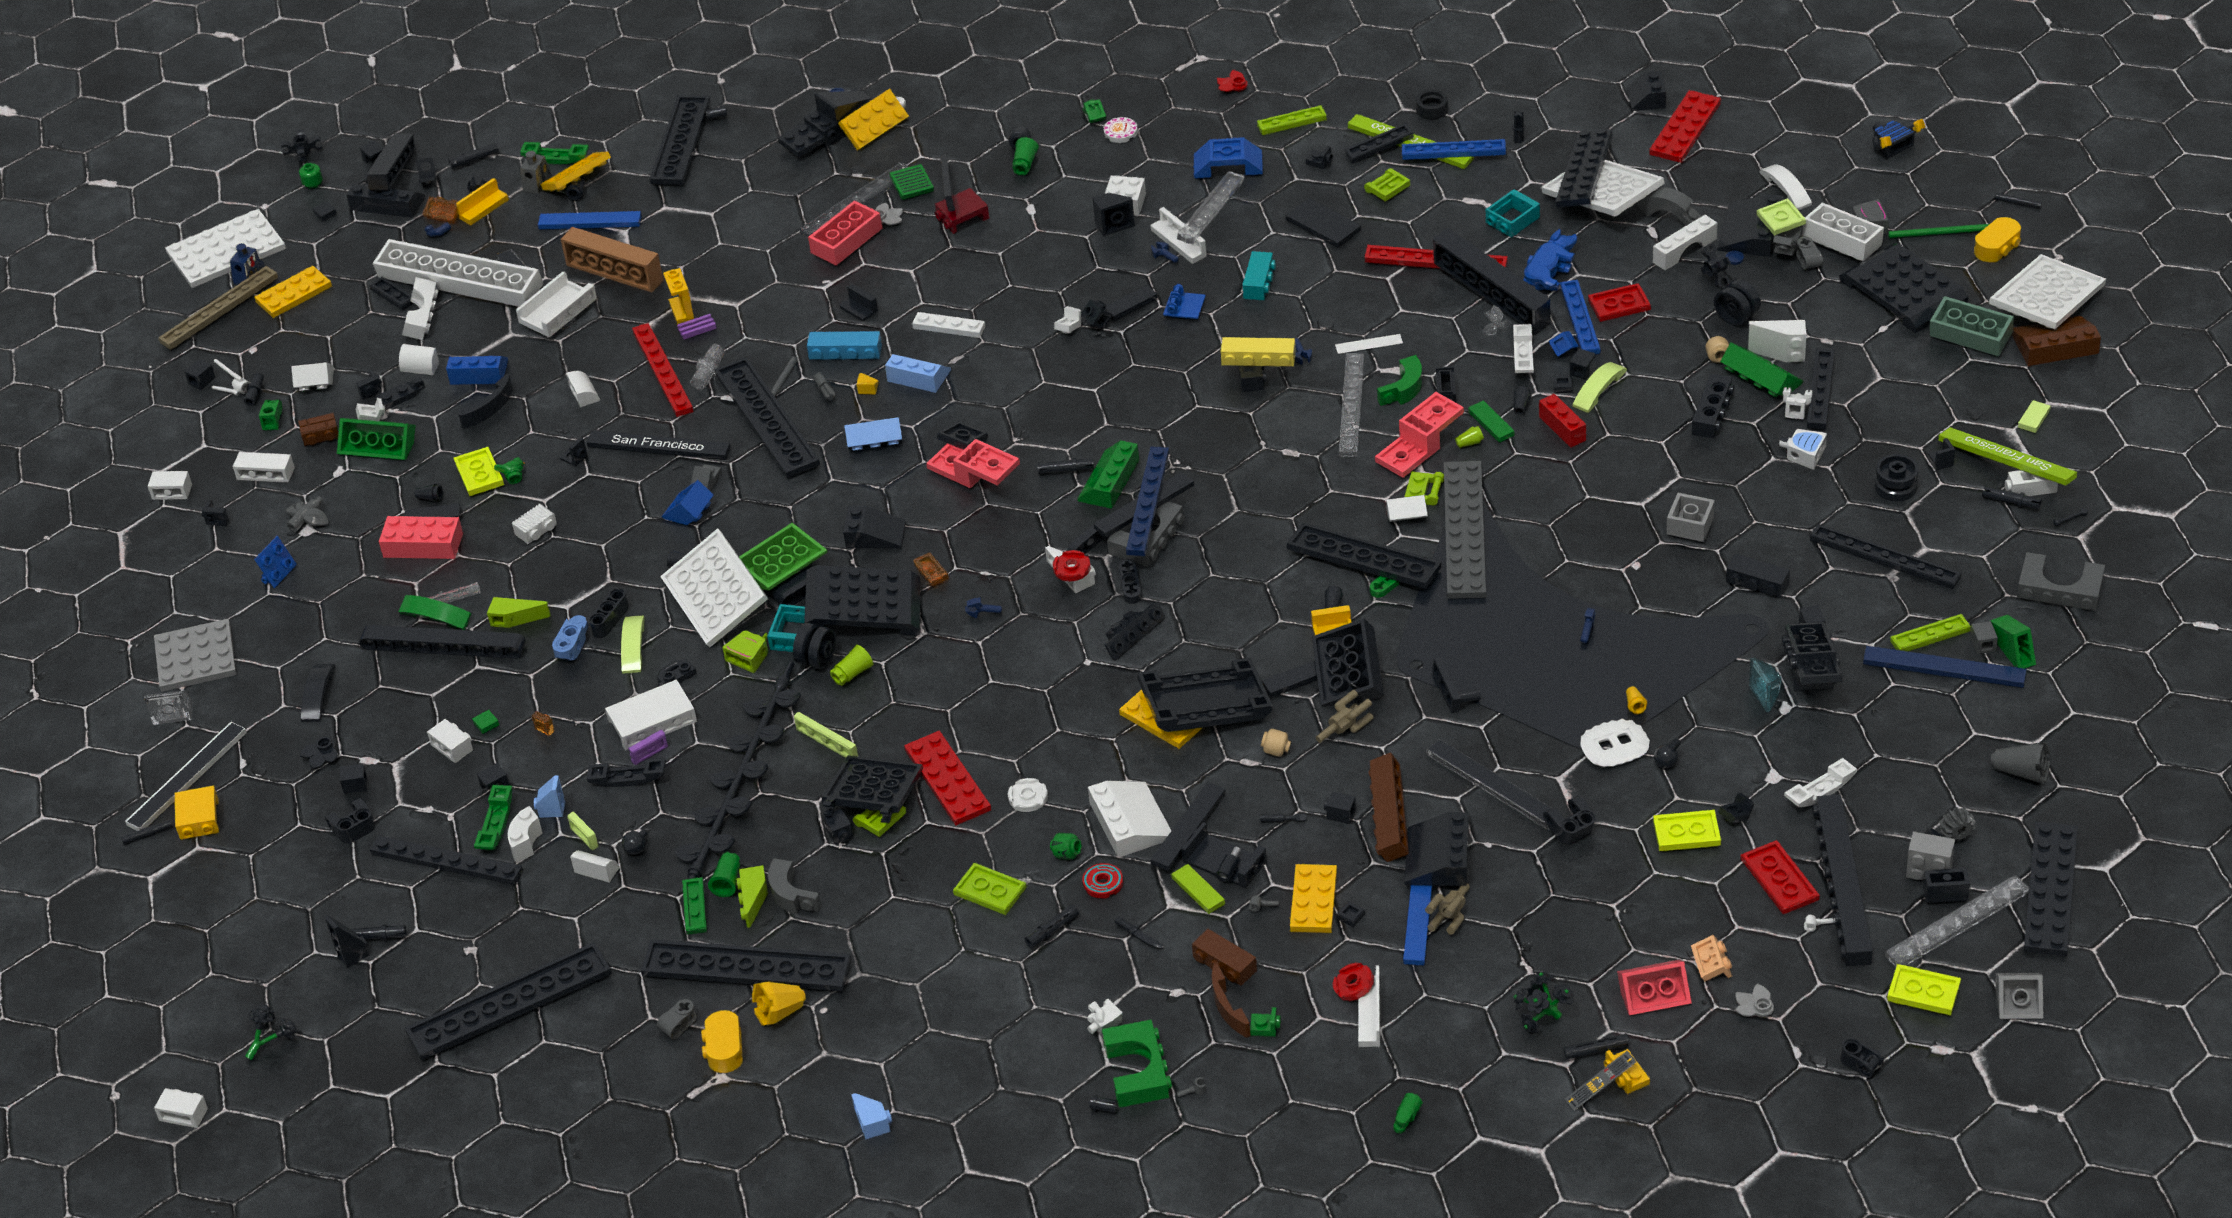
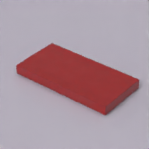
(1780, 877)

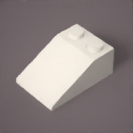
(1778, 339)

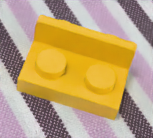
(1632, 1078)

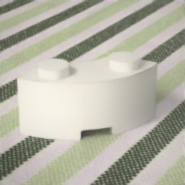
(523, 833)

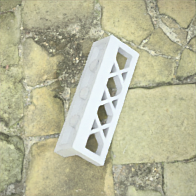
(1168, 229)

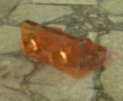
(441, 209)

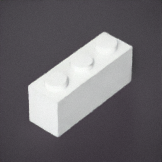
(263, 467)

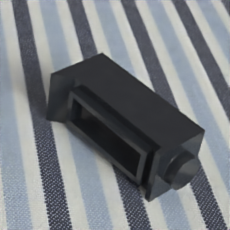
(1446, 374)

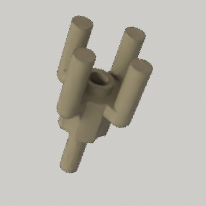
(1346, 717)
(1448, 908)

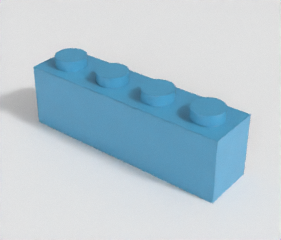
(844, 345)

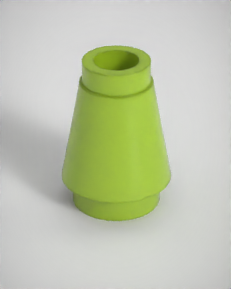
(1469, 437)

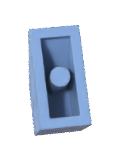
(550, 799)
(871, 1116)

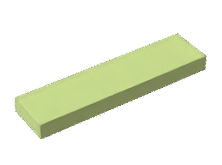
(824, 736)

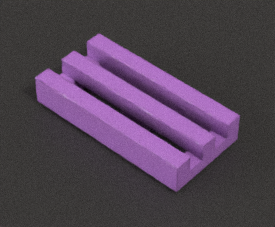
(696, 326)
(648, 747)

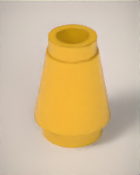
(1635, 700)

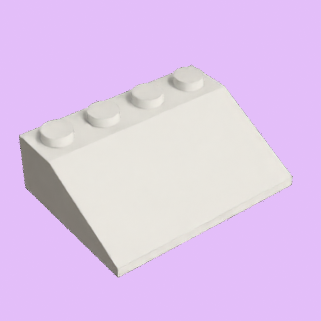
(1128, 815)

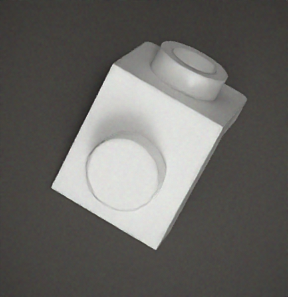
(1070, 321)
(370, 412)

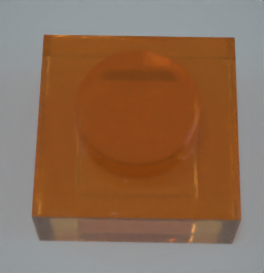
(543, 723)

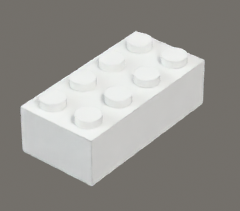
(1843, 232)

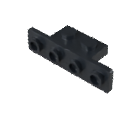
(1131, 629)

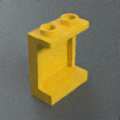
(680, 305)
(1330, 618)
(196, 812)

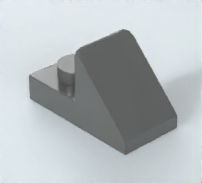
(706, 475)

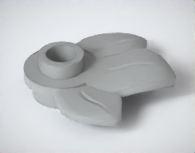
(888, 215)
(1756, 1003)

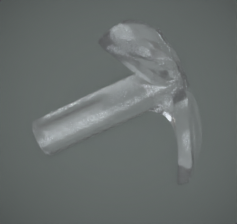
(1495, 317)

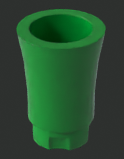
(1024, 154)
(724, 878)

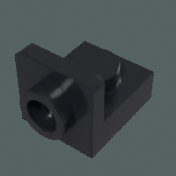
(1320, 159)
(214, 515)

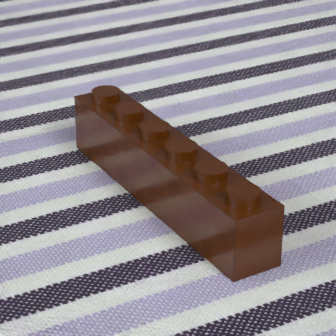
(1388, 807)

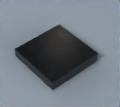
(961, 435)

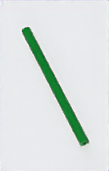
(1937, 231)

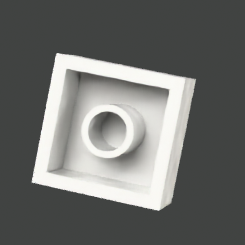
(1130, 187)

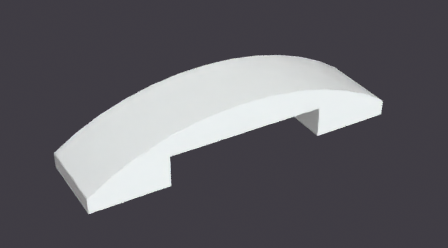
(1788, 184)
(1523, 348)
(1836, 777)

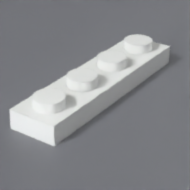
(948, 324)

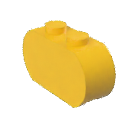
(1997, 239)
(722, 1041)

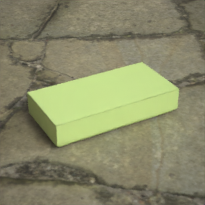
(2034, 416)
(582, 831)

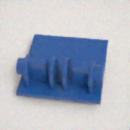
(1183, 304)
(275, 562)

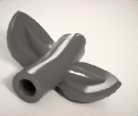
(306, 513)

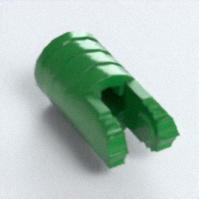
(1407, 1111)

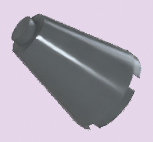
(2024, 761)

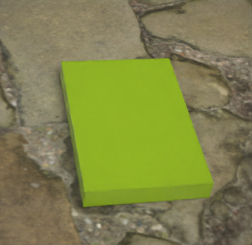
(989, 888)

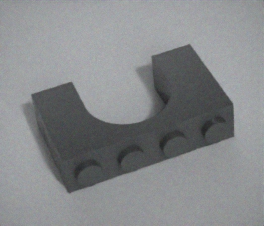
(1167, 520)
(2081, 594)

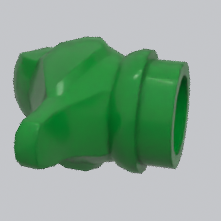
(511, 470)

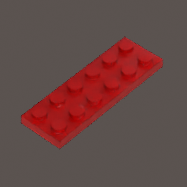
(1685, 126)
(948, 778)

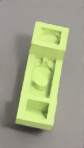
(1596, 384)
(631, 644)

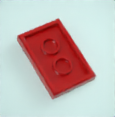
(1619, 302)

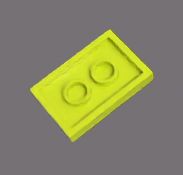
(478, 471)
(1686, 830)
(1924, 989)

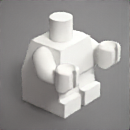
(1796, 403)
(1105, 1017)

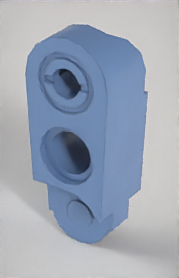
(570, 638)

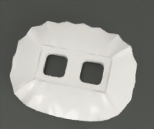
(1619, 752)

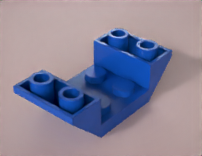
(1227, 152)

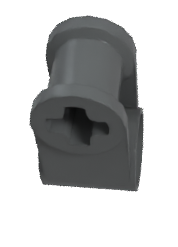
(1808, 253)
(675, 1020)

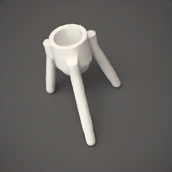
(239, 384)

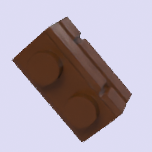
(318, 429)

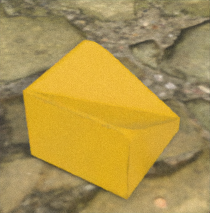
(866, 384)

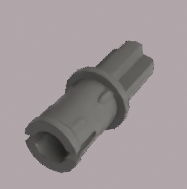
(824, 386)

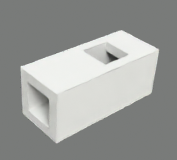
(2029, 484)

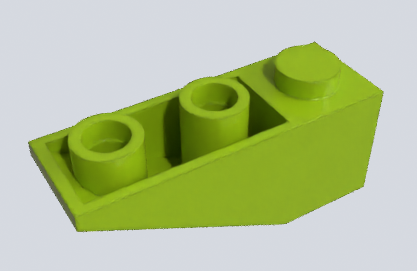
(514, 612)
(754, 891)

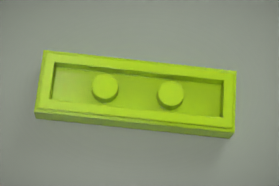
(1198, 888)

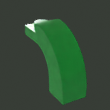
(1405, 388)

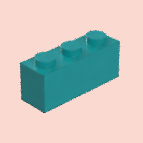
(1258, 275)

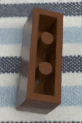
(1233, 961)

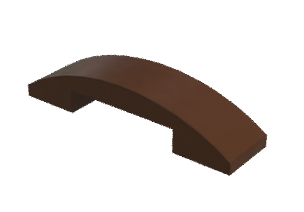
(1235, 1019)

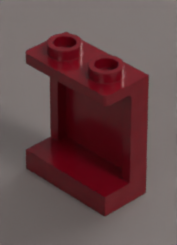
(967, 206)

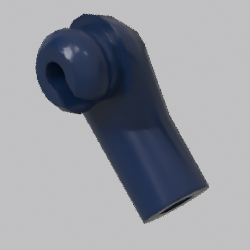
(430, 231)

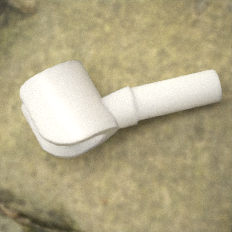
(1811, 922)

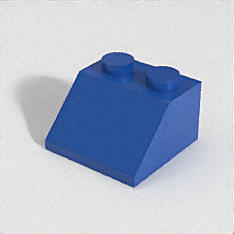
(689, 504)

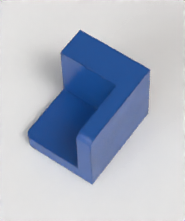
(1563, 343)

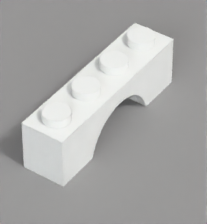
(1669, 250)
(417, 320)

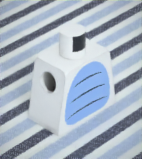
(1805, 447)

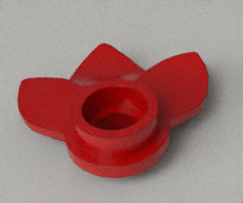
(1234, 82)

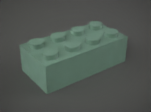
(1971, 326)

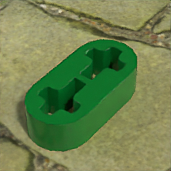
(1387, 586)

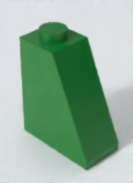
(2015, 641)

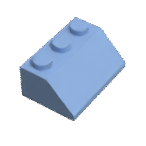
(915, 373)
(873, 433)

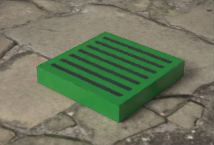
(911, 182)

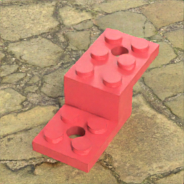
(1419, 434)
(973, 463)

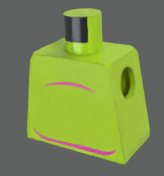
(747, 650)

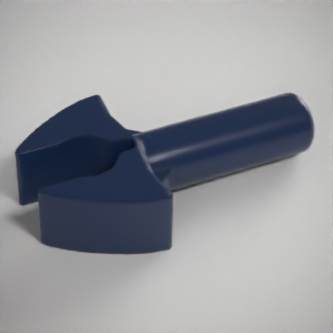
(1163, 250)
(1301, 352)
(975, 606)
(1589, 622)

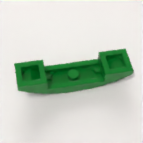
(554, 155)
(435, 610)
(496, 818)

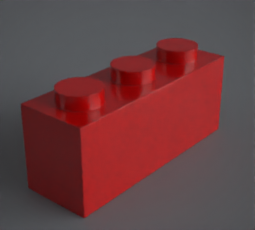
(1562, 420)

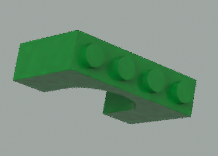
(1138, 1039)

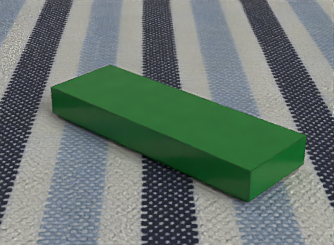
(1491, 421)
(694, 906)

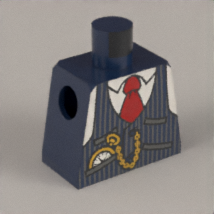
(245, 263)

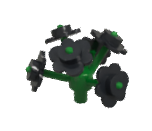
(1540, 1000)

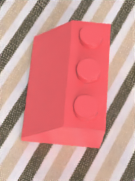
(1654, 987)

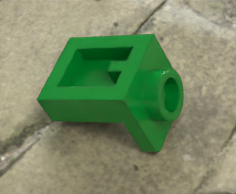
(1094, 111)
(1265, 1023)

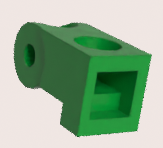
(270, 414)

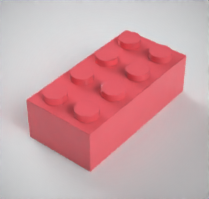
(845, 232)
(420, 537)

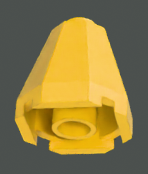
(776, 1001)

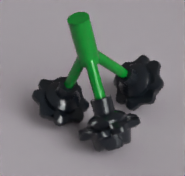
(261, 1015)

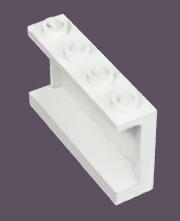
(555, 305)
(647, 713)

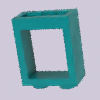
(1514, 200)
(780, 640)

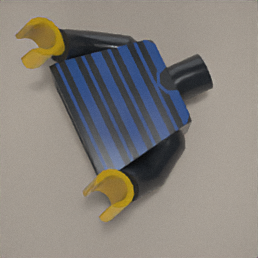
(1894, 137)

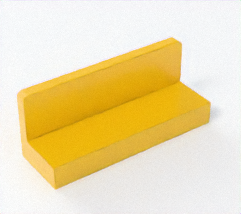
(481, 202)

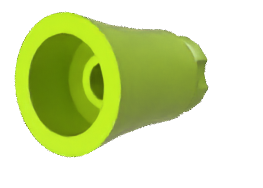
(851, 666)

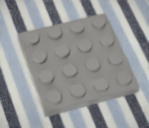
(195, 655)

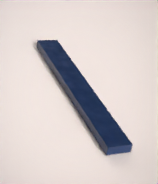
(1944, 666)

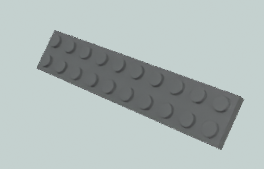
(1464, 530)

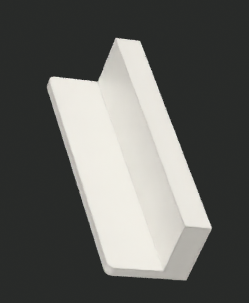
(1370, 1015)

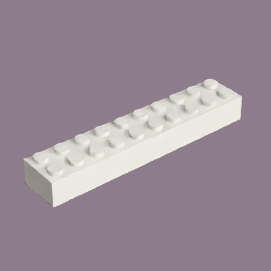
(458, 272)

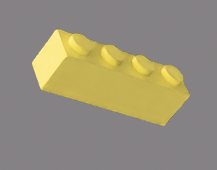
(1258, 351)

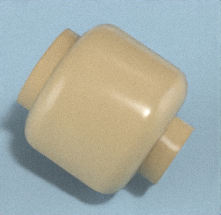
(1716, 348)
(1275, 742)

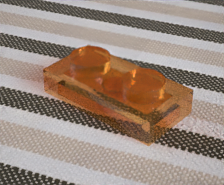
(931, 569)

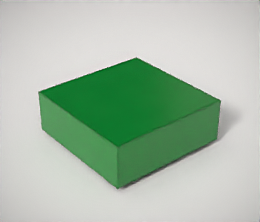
(485, 721)

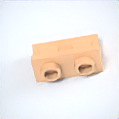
(1711, 958)

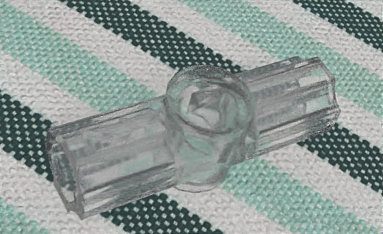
(706, 366)

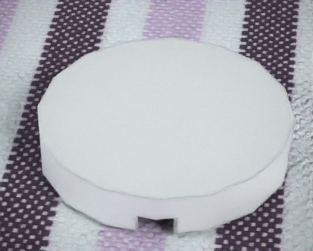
(1027, 795)

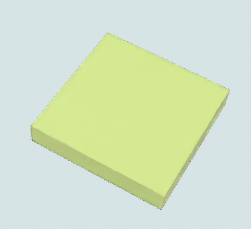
(1781, 217)

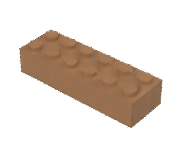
(612, 259)

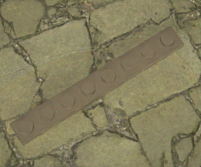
(217, 308)

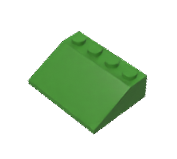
(781, 556)

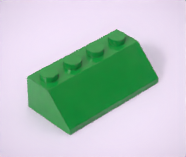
(1759, 370)
(375, 438)
(1110, 475)

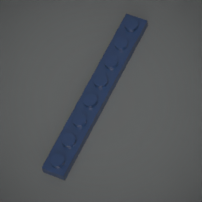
(1147, 501)

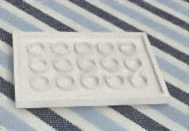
(1616, 188)
(209, 252)
(2047, 291)
(714, 587)

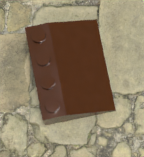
(2069, 340)

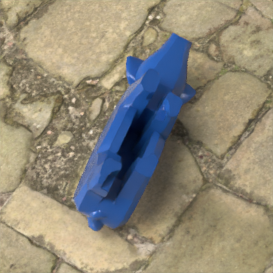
(1549, 260)

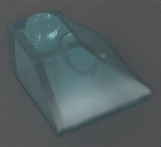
(1764, 682)

